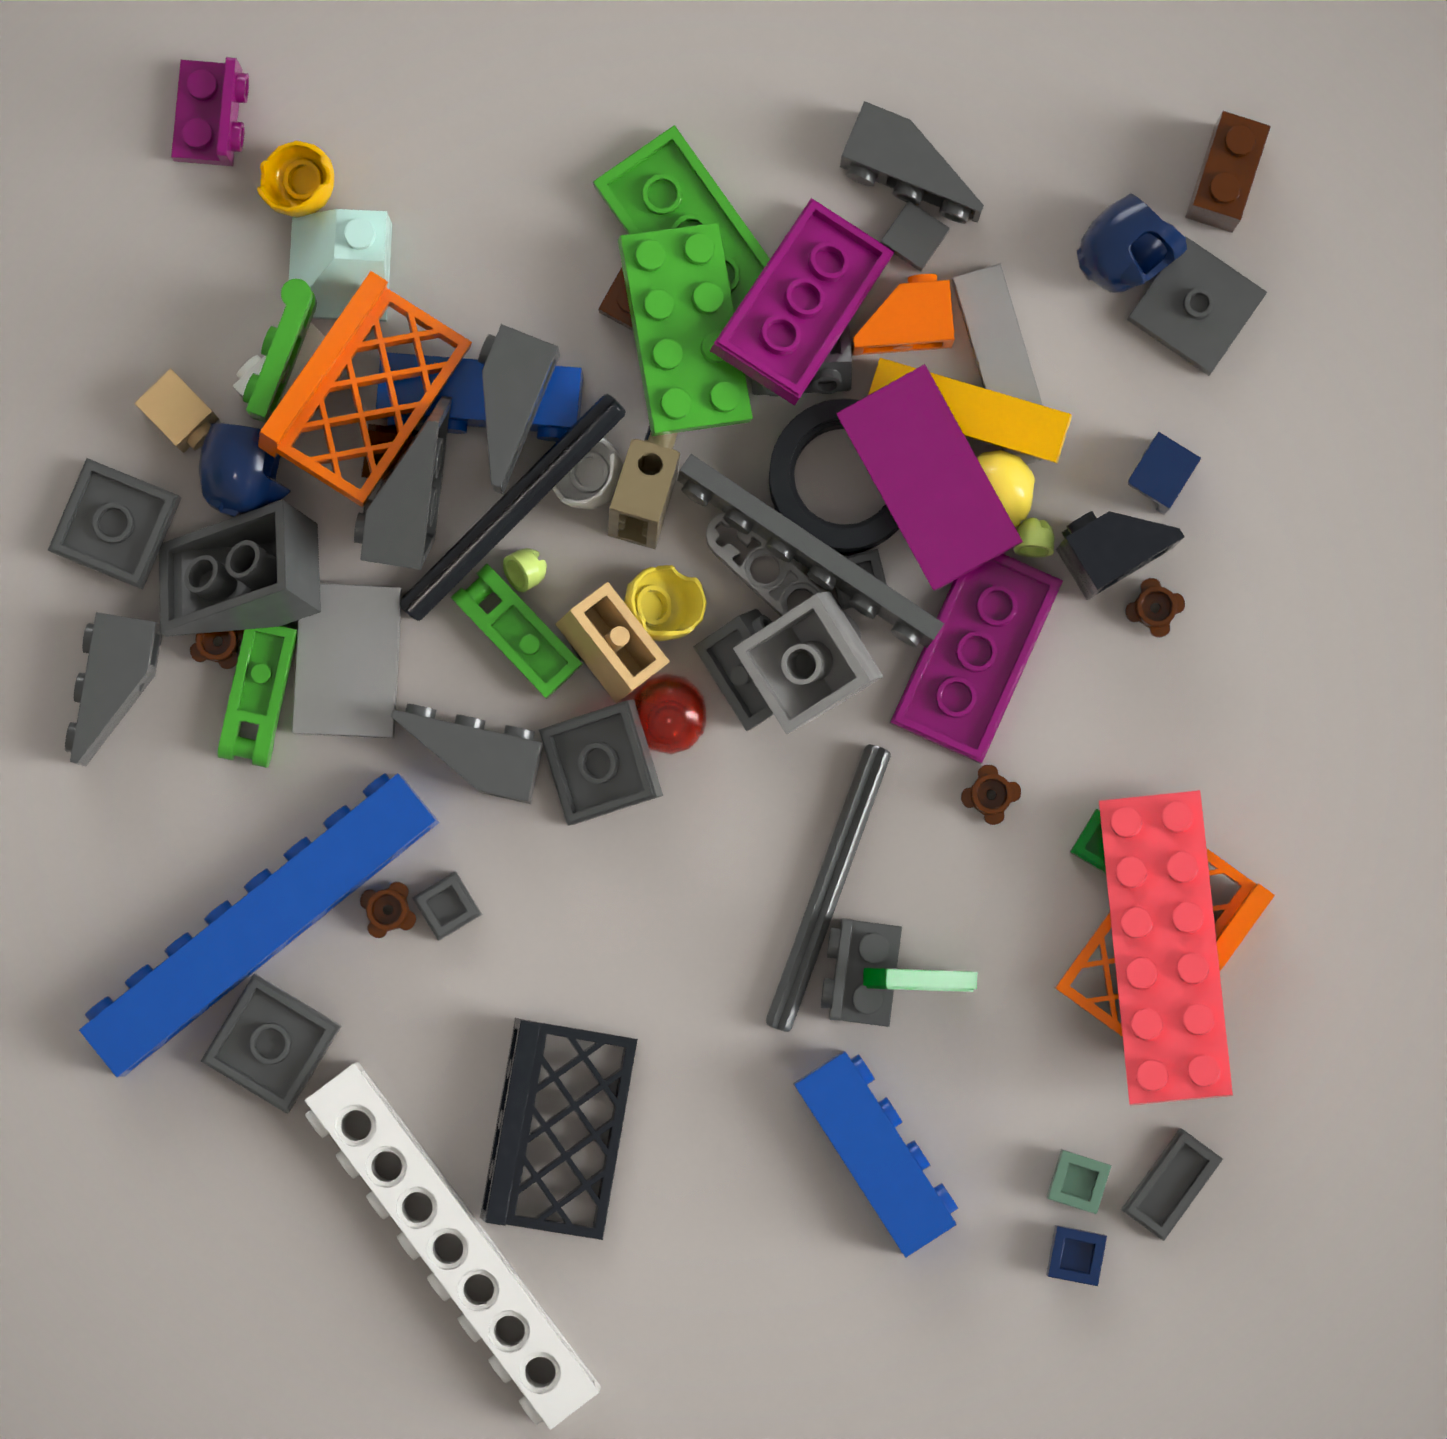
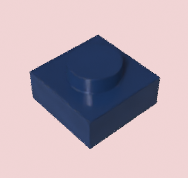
(1076, 1255)

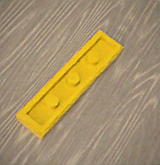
(993, 415)

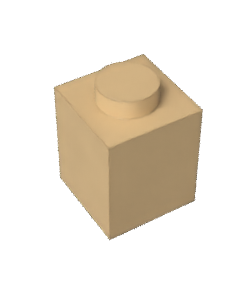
(177, 411)

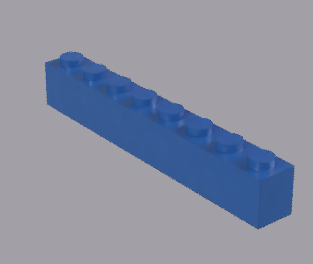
(258, 925)

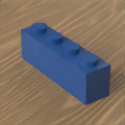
(555, 415)
(875, 1152)

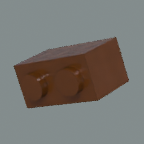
(1228, 171)

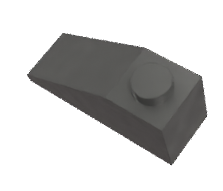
(513, 385)

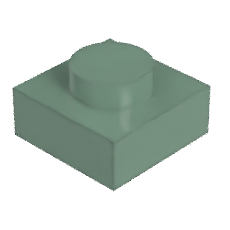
(1078, 1181)

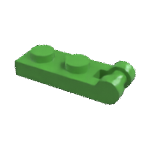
(281, 350)
(518, 632)
(257, 693)

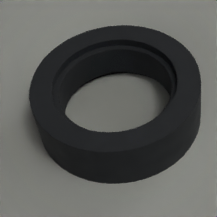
(785, 497)

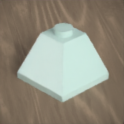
(336, 254)

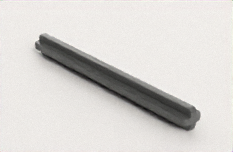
(828, 888)

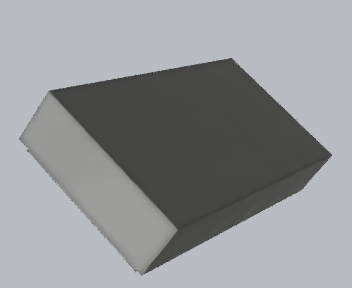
(1172, 1184)

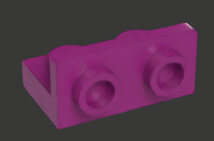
(208, 112)

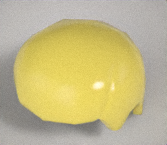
(1011, 482)
(666, 602)

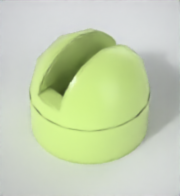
(1036, 537)
(524, 569)

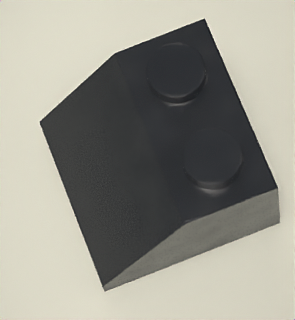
(1111, 548)

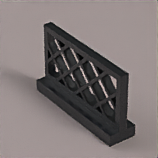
(515, 1120)

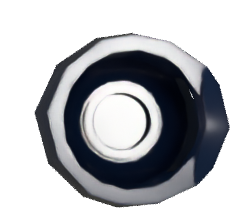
(1128, 245)
(236, 472)

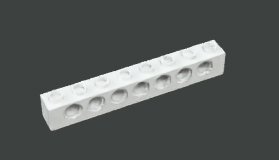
(511, 1297)

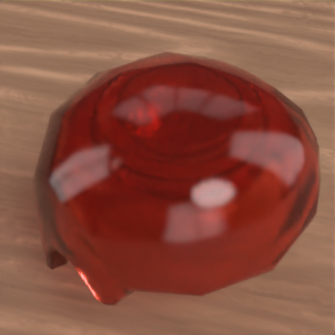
(671, 713)

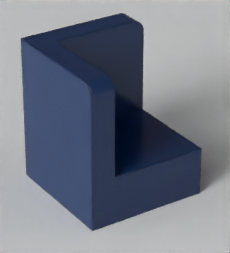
(1163, 471)

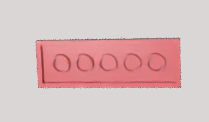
(1165, 948)

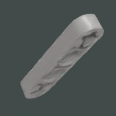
(773, 593)

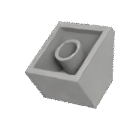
(807, 661)

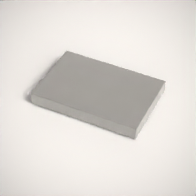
(348, 663)

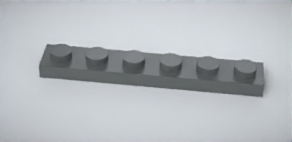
(791, 542)

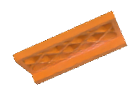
(328, 364)
(1230, 929)

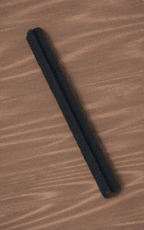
(512, 507)

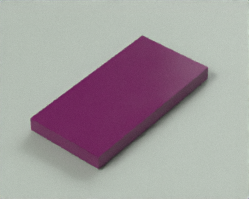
(802, 301)
(929, 477)
(976, 656)

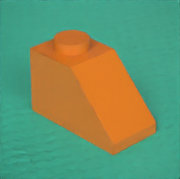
(910, 319)

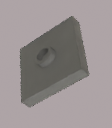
(1197, 307)
(114, 523)
(600, 762)
(271, 1043)

